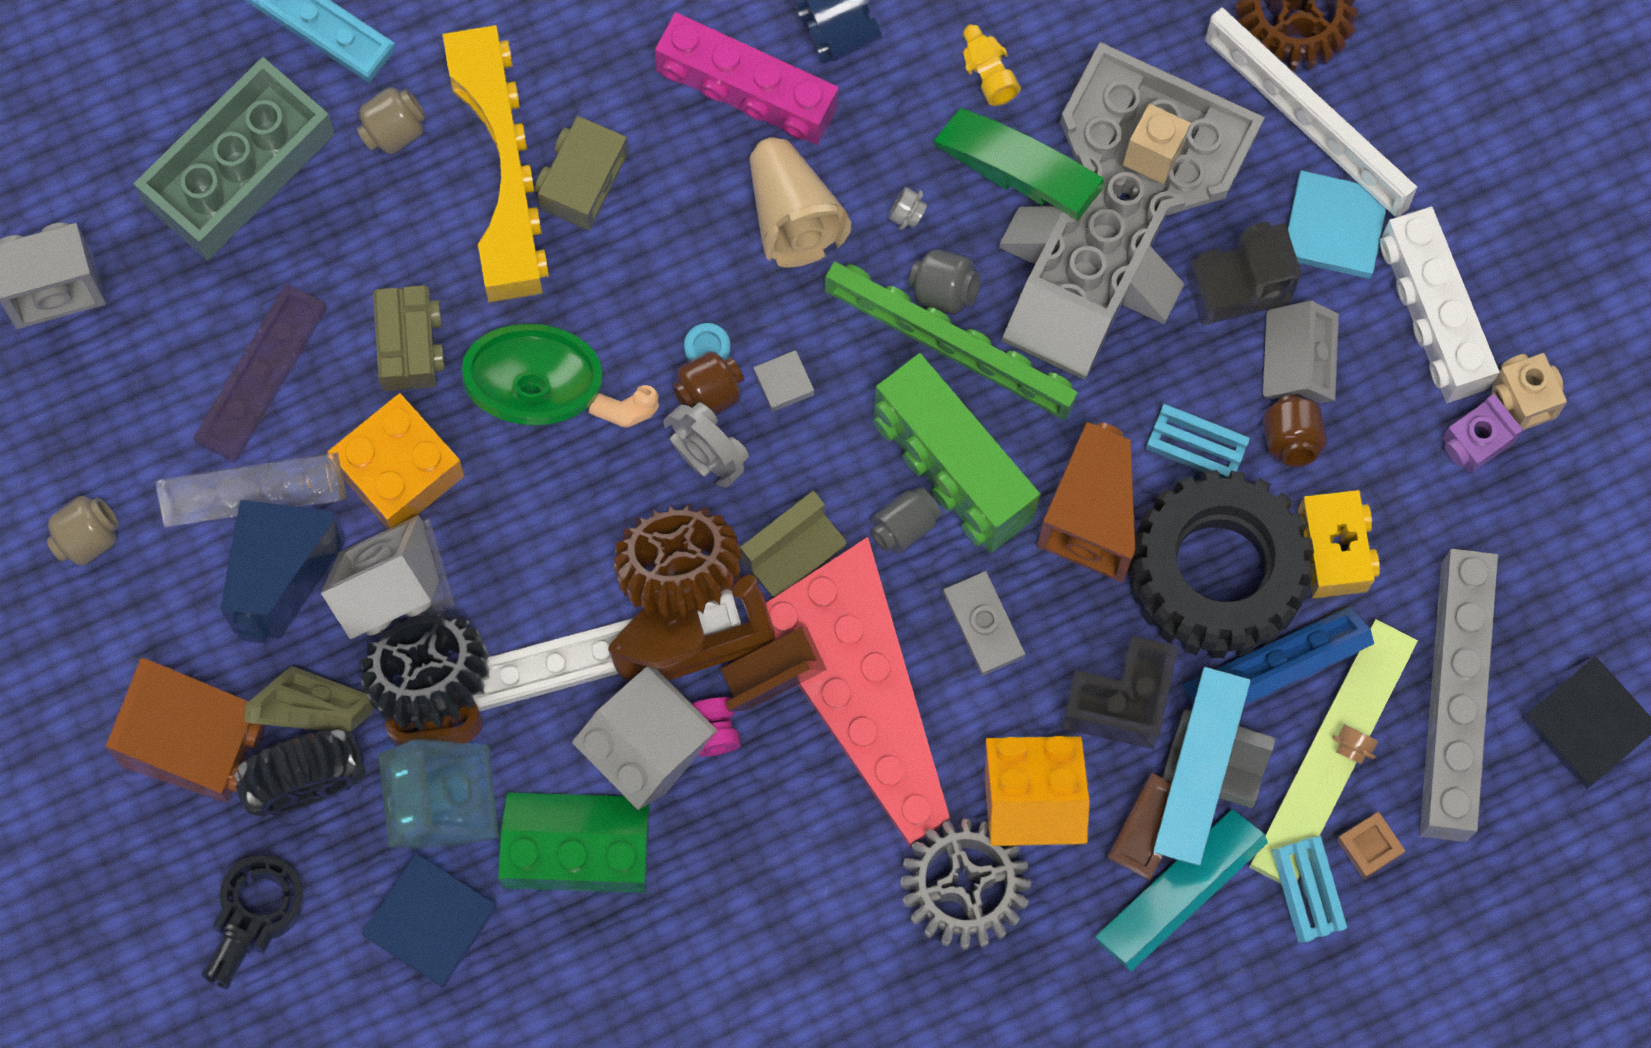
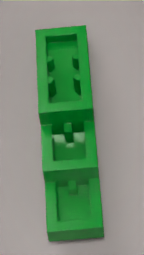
(1020, 162)

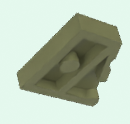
(308, 702)

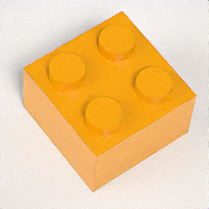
(397, 463)
(1036, 791)

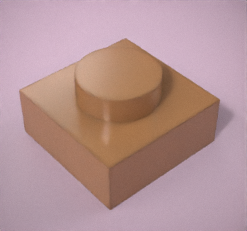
(1371, 845)

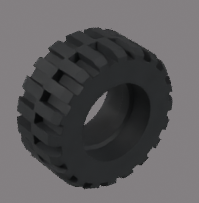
(1239, 508)

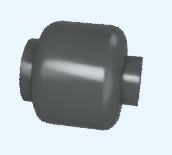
(945, 281)

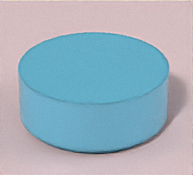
(706, 338)

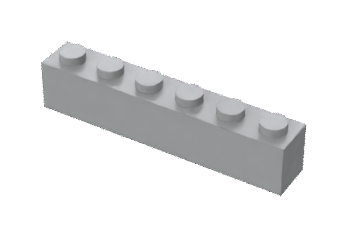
(1459, 696)

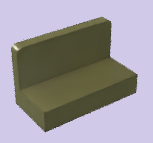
(792, 546)

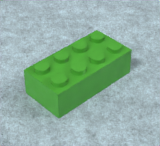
(954, 454)

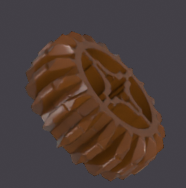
(1319, 35)
(681, 573)

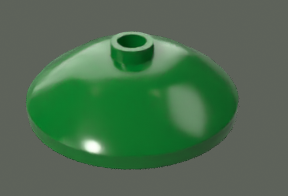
(531, 374)

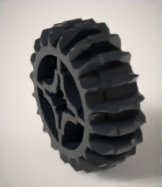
(431, 683)
(299, 772)

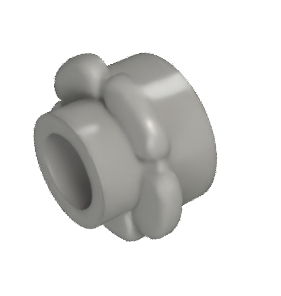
(907, 208)

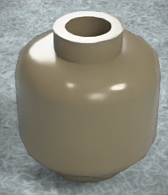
(391, 120)
(82, 530)

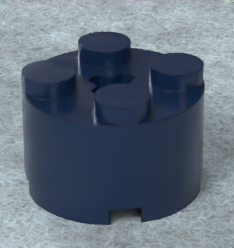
(838, 26)

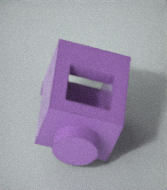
(1495, 423)

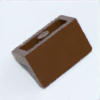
(772, 670)

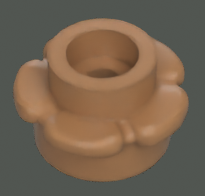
(1355, 744)

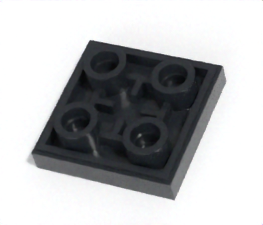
(1590, 722)

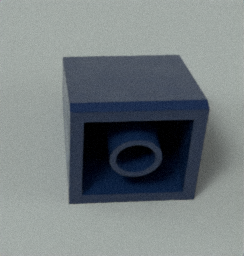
(276, 565)

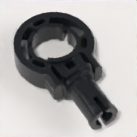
(237, 942)

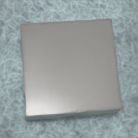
(783, 381)

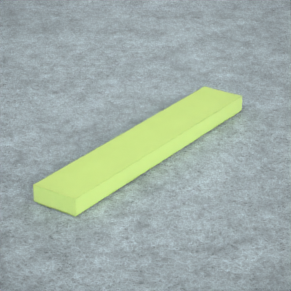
(1323, 769)

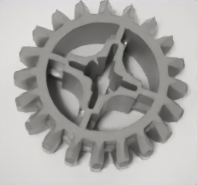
(943, 891)

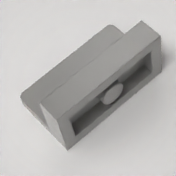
(1301, 352)

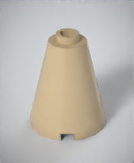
(794, 206)

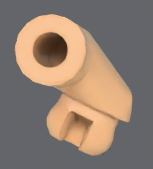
(628, 412)

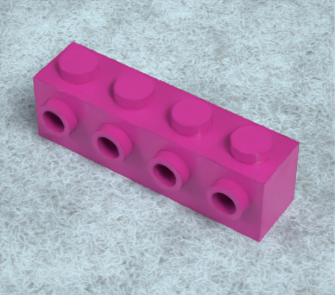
(746, 79)

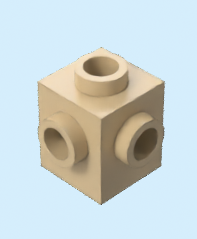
(1530, 390)

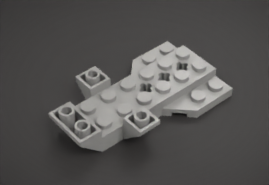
(1107, 254)

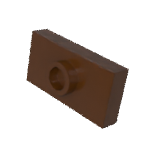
(1139, 832)

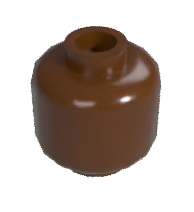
(709, 381)
(1294, 430)

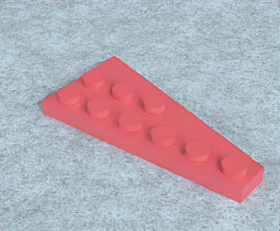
(866, 686)

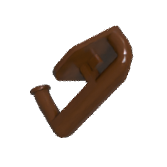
(679, 644)

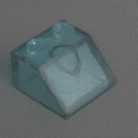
(437, 794)

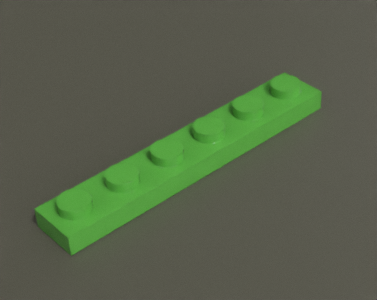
(964, 347)

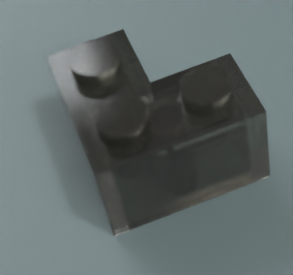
(1247, 279)
(1125, 708)

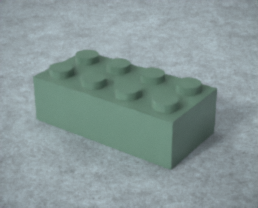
(234, 158)

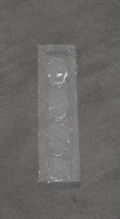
(219, 492)

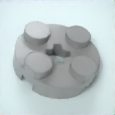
(705, 444)

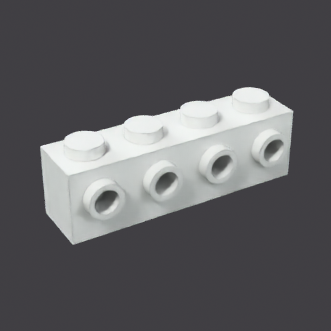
(1438, 305)

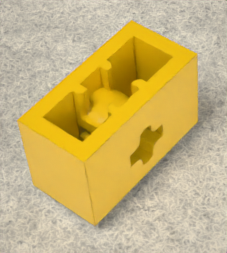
(1345, 517)

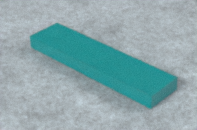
(1181, 892)

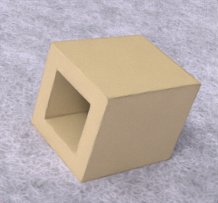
(1156, 143)

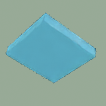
(1335, 225)

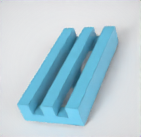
(1202, 427)
(1325, 884)

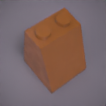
(1094, 505)
(182, 731)

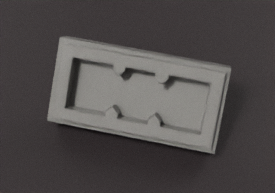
(983, 623)

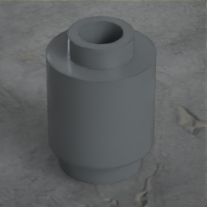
(905, 520)

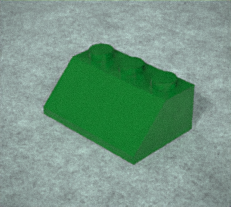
(574, 843)

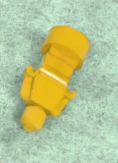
(984, 56)

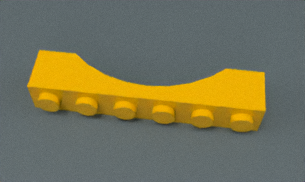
(507, 247)

